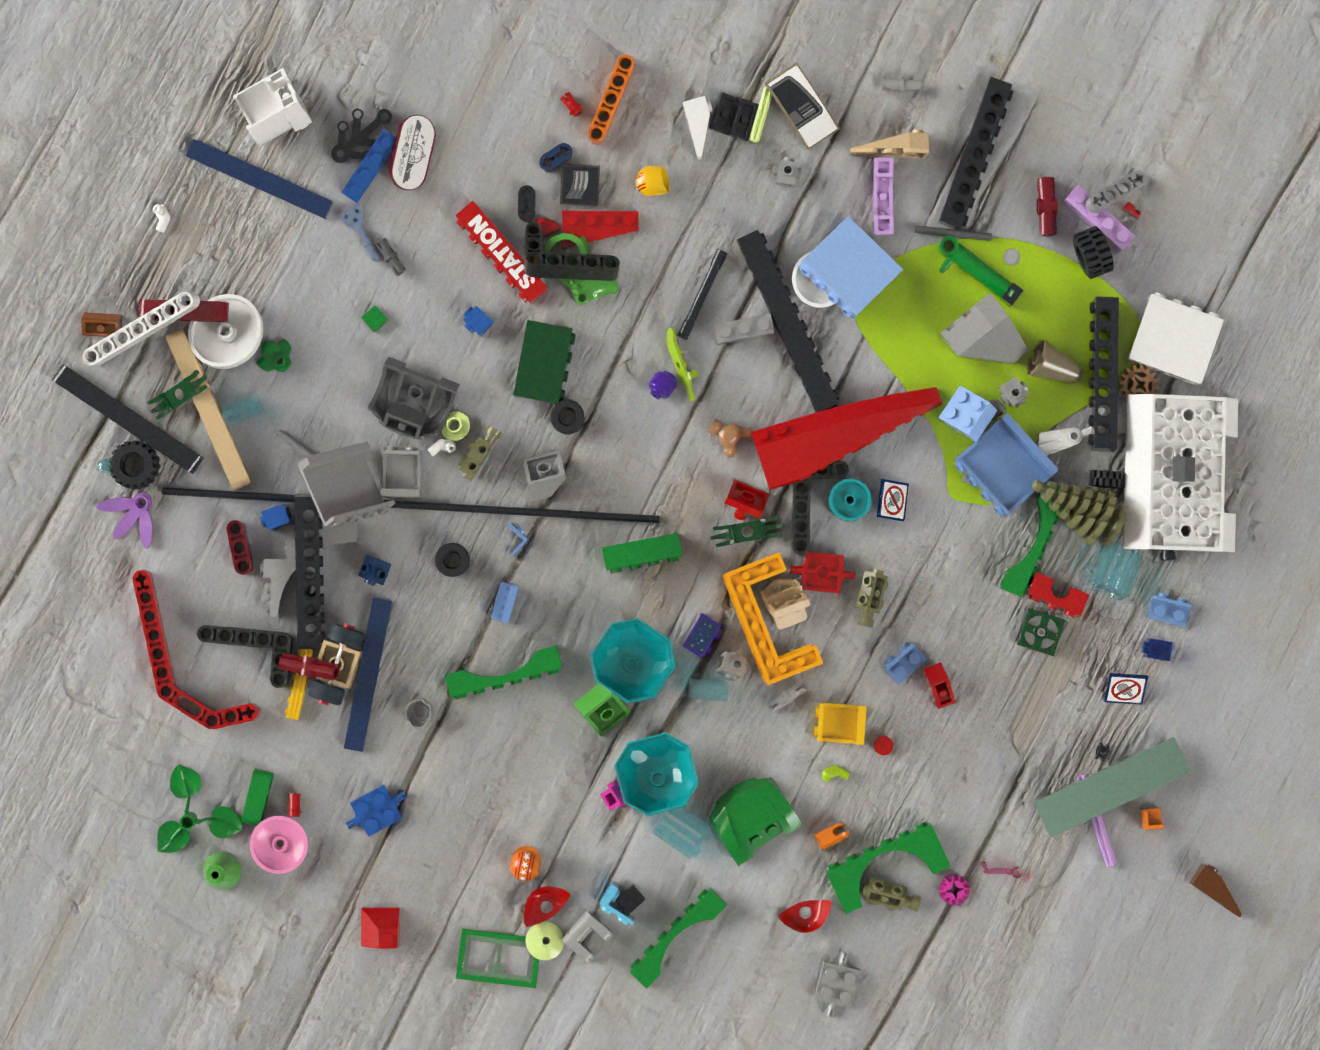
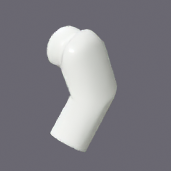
(442, 445)

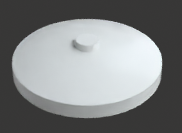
(231, 342)

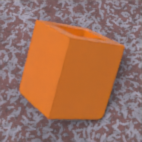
(1151, 818)

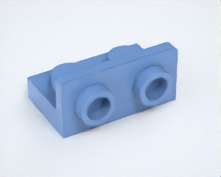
(505, 602)
(1169, 610)
(905, 662)

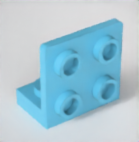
(611, 895)

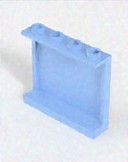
(849, 268)

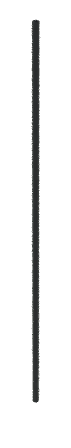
(427, 506)

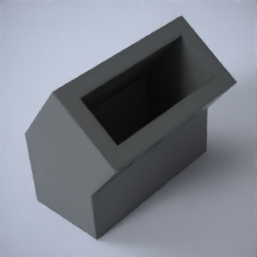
(1184, 469)

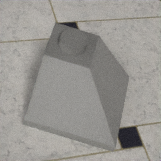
(544, 474)

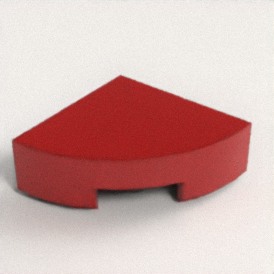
(1129, 209)
(548, 226)

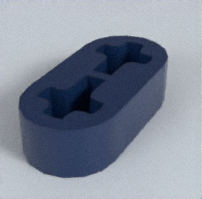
(553, 153)

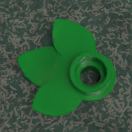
(273, 354)

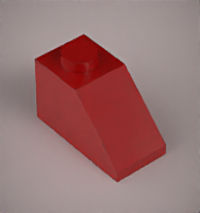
(939, 685)

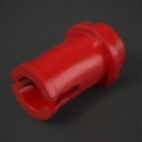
(572, 105)
(294, 805)

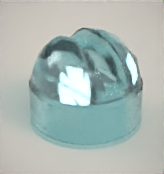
(103, 465)

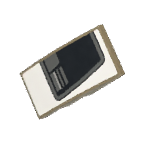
(802, 106)

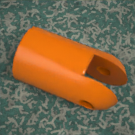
(829, 836)

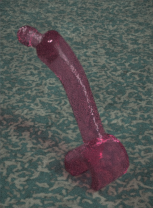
(1000, 870)

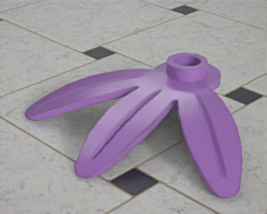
(136, 511)

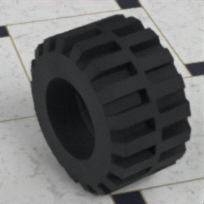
(1093, 252)
(118, 465)

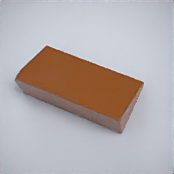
(100, 324)

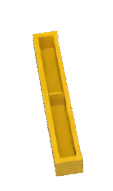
(298, 689)

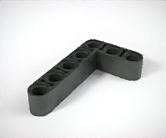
(564, 265)
(805, 498)
(254, 641)

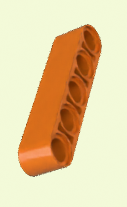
(613, 90)

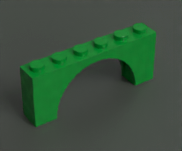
(847, 875)

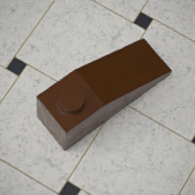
(1212, 885)

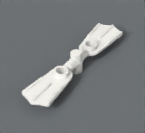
(1061, 439)

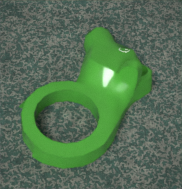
(583, 289)

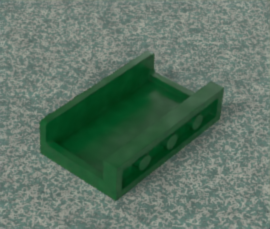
(544, 362)

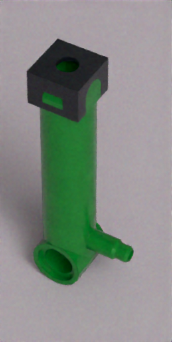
(979, 270)

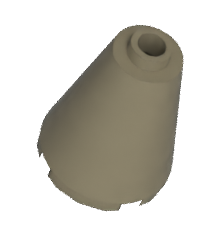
(1053, 364)

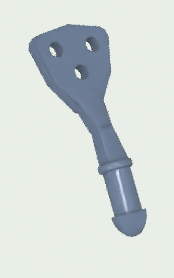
(358, 226)

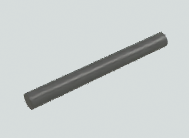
(952, 232)

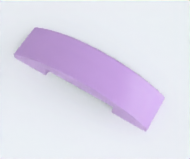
(883, 196)

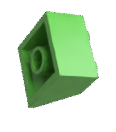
(602, 709)

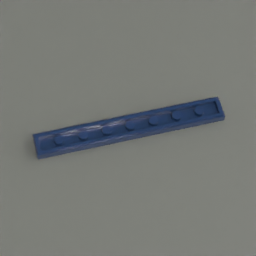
(259, 178)
(368, 674)

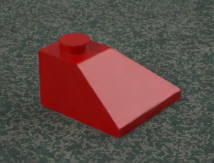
(380, 927)

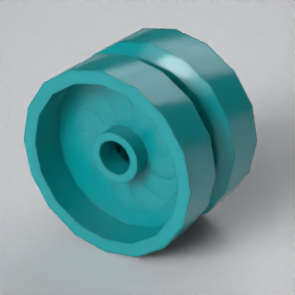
(839, 505)

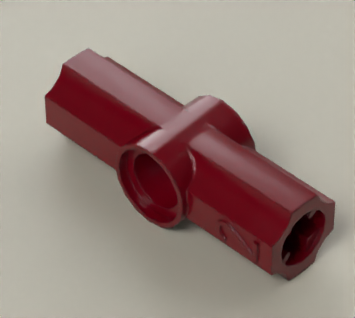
(1047, 206)
(309, 666)

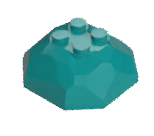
(632, 660)
(656, 774)

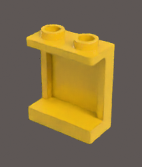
(840, 723)

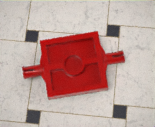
(822, 572)

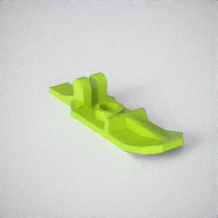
(680, 364)

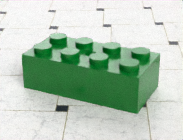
(642, 551)

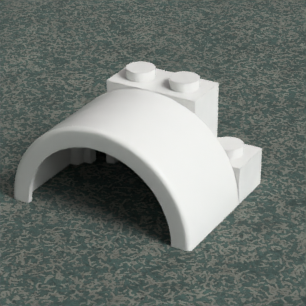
(272, 107)

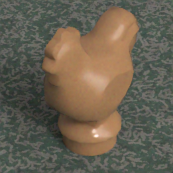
(730, 435)

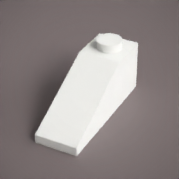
(698, 115)

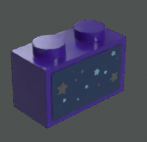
(702, 635)

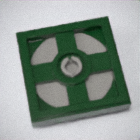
(1040, 632)

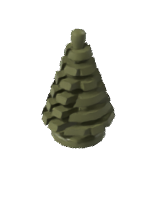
(1085, 510)

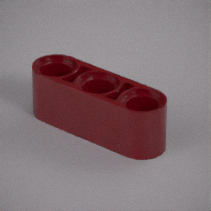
(234, 539)

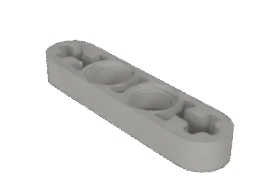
(1115, 189)

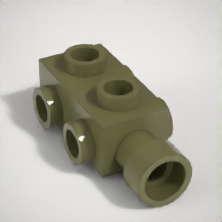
(475, 456)
(870, 594)
(888, 893)

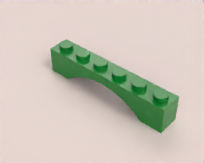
(1016, 578)
(464, 682)
(706, 908)

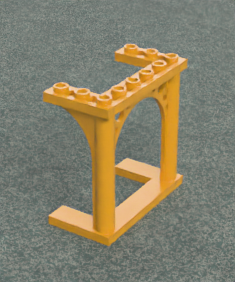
(770, 665)

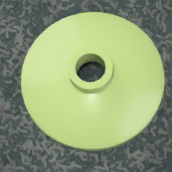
(537, 947)

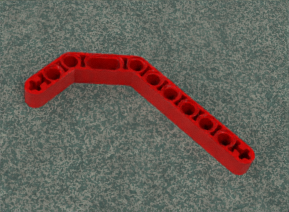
(165, 661)

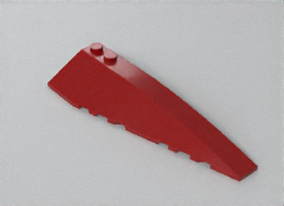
(811, 442)

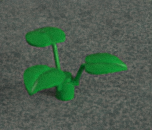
(173, 835)

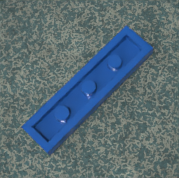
(369, 166)

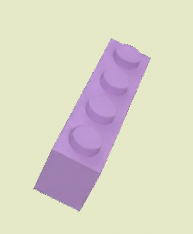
(1115, 233)

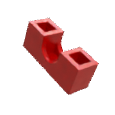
(1072, 602)

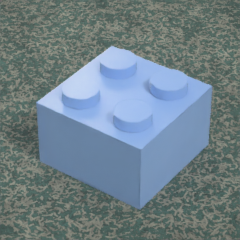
(968, 413)

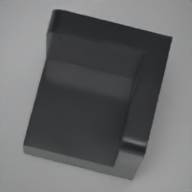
(630, 899)

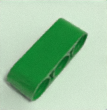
(257, 797)

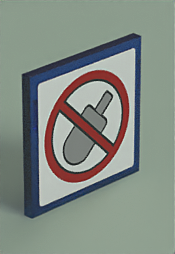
(892, 500)
(1126, 688)

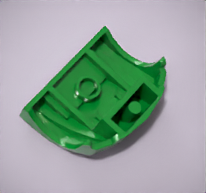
(752, 816)

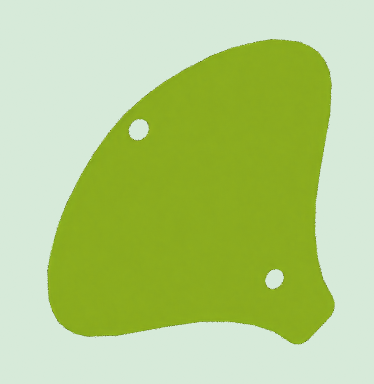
(1054, 307)

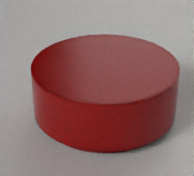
(883, 745)

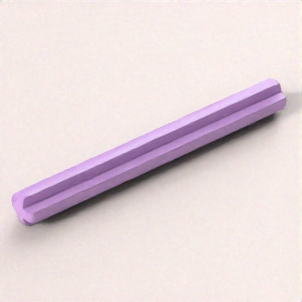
(1102, 837)

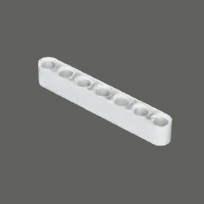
(149, 328)

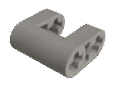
(581, 930)

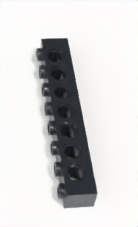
(994, 88)
(1109, 307)
(307, 639)

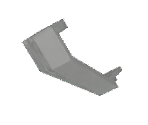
(985, 334)

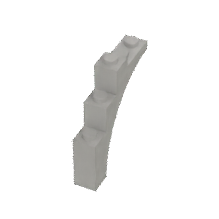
(282, 570)

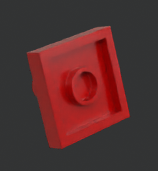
(746, 500)

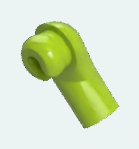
(834, 771)

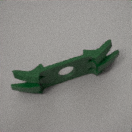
(169, 396)
(759, 531)

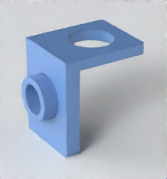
(520, 532)

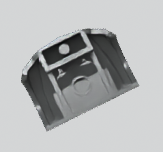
(412, 401)

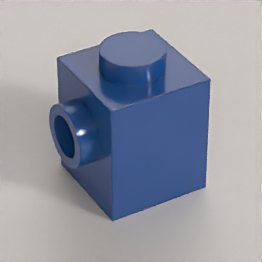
(477, 321)

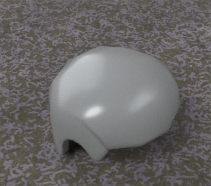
(419, 713)

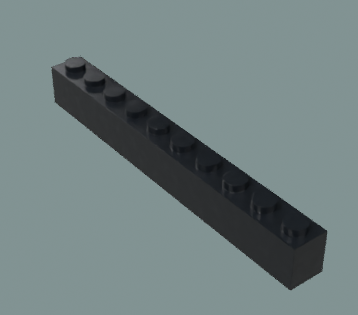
(787, 321)

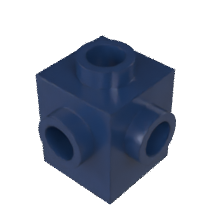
(374, 570)

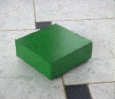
(374, 318)

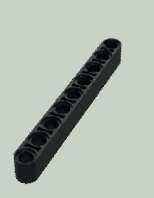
(127, 419)

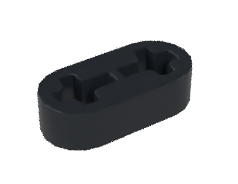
(531, 203)

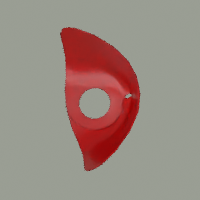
(532, 909)
(819, 912)

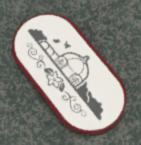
(412, 152)

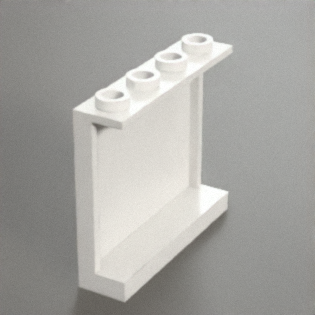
(1175, 339)

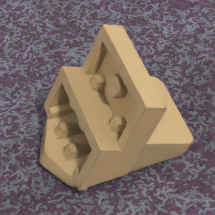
(785, 602)

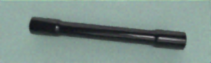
(715, 266)

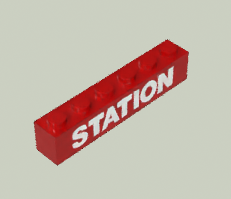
(501, 252)

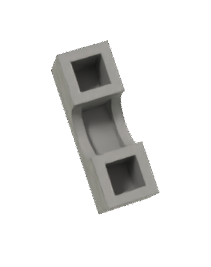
(743, 328)

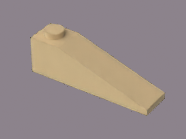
(907, 145)

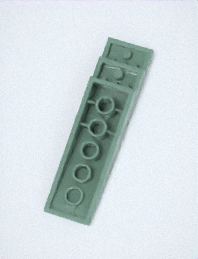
(1112, 787)

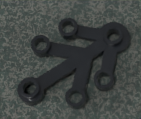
(358, 138)

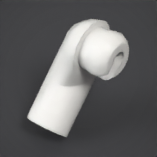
(163, 216)

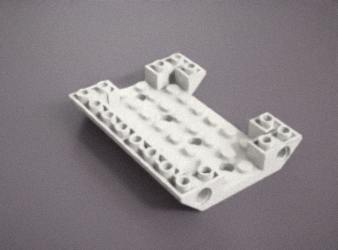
(1154, 501)

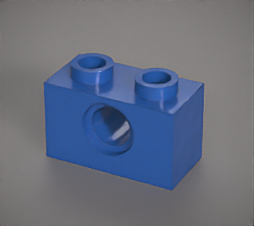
(277, 517)

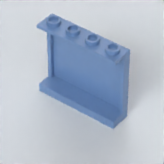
(1005, 465)

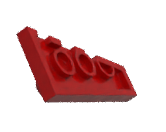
(598, 224)

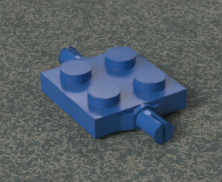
(376, 810)

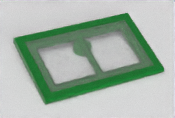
(496, 959)

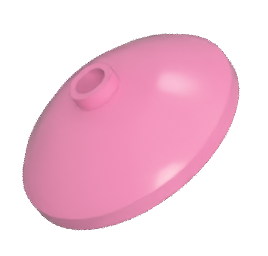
(267, 852)

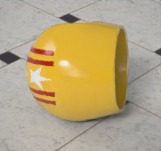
(653, 181)

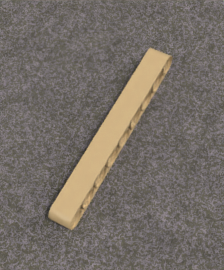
(210, 412)

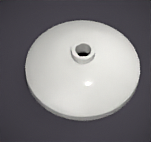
(806, 290)

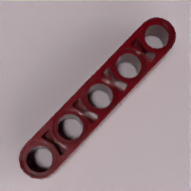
(206, 311)

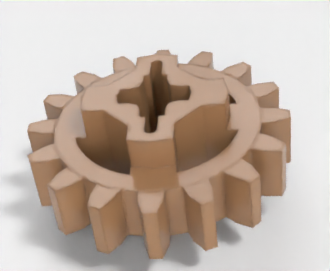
(1133, 378)

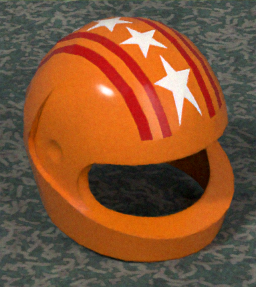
(525, 863)

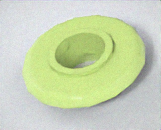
(463, 429)

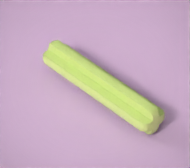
(760, 116)

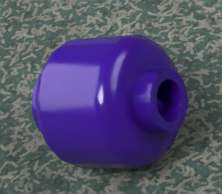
(662, 385)

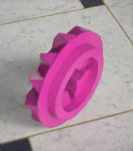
(947, 883)

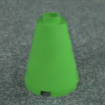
(227, 867)

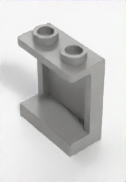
(401, 472)

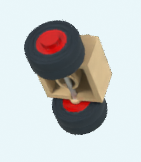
(338, 654)

